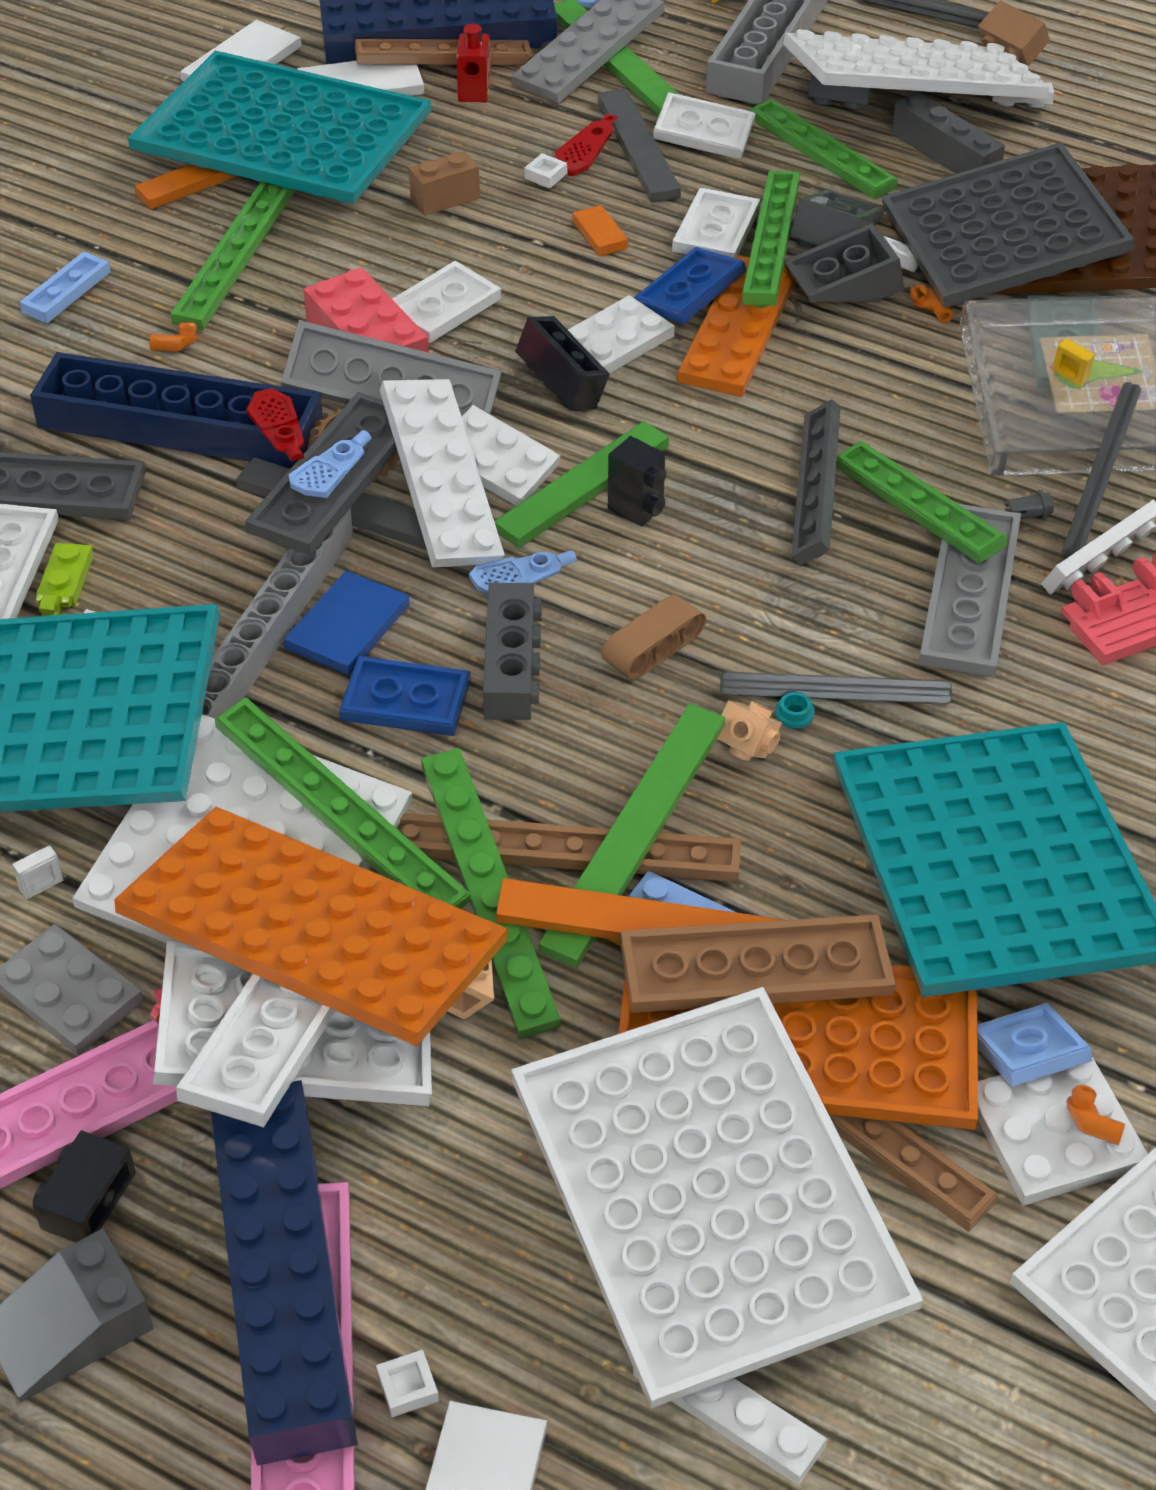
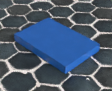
(691, 284)
(346, 622)
(405, 695)

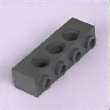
(509, 651)

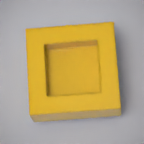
(1073, 362)

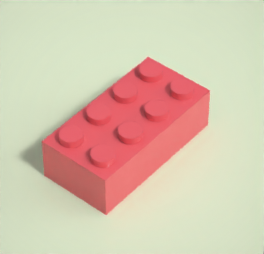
(361, 307)

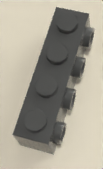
(943, 135)

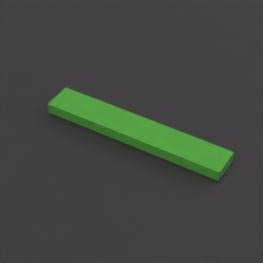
(824, 149)
(568, 491)
(921, 502)

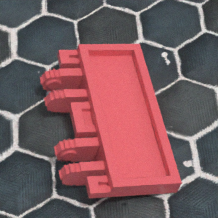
(1115, 618)

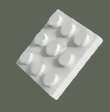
(1040, 1140)

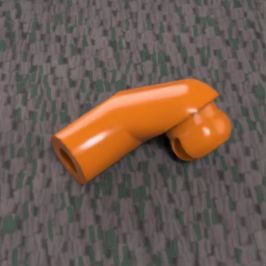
(927, 299)
(177, 342)

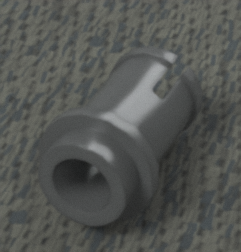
(1031, 506)

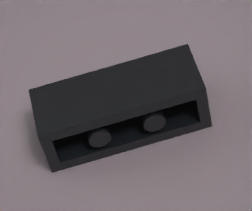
(562, 363)

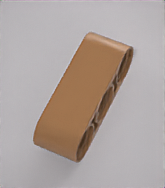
(653, 636)

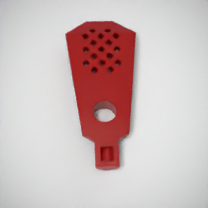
(586, 145)
(277, 421)

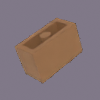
(1015, 31)
(444, 183)

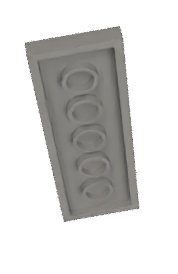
(585, 47)
(348, 363)
(970, 602)

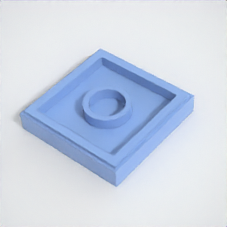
(1031, 1044)

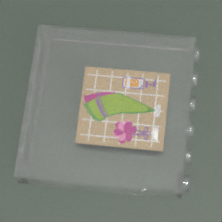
(1040, 419)

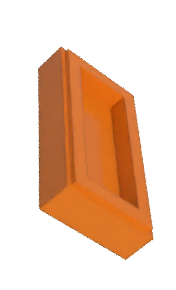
(600, 230)

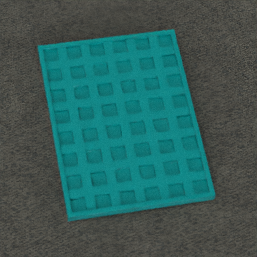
(102, 706)
(998, 859)

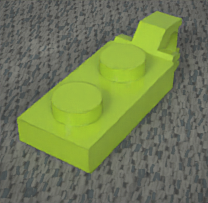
(63, 578)

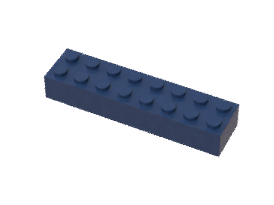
(431, 19)
(161, 408)
(282, 1285)

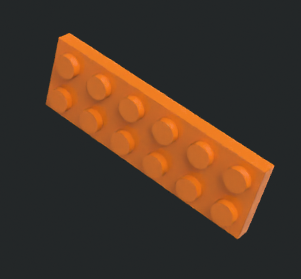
(732, 339)

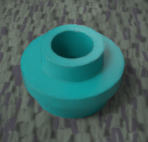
(795, 710)

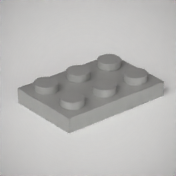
(67, 989)

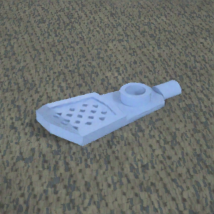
(324, 472)
(520, 569)

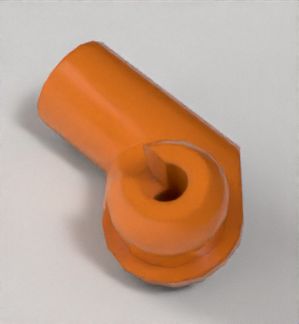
(1088, 1119)

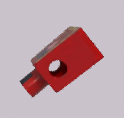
(473, 58)

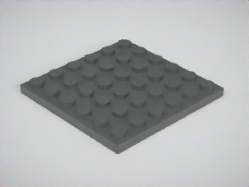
(1006, 224)

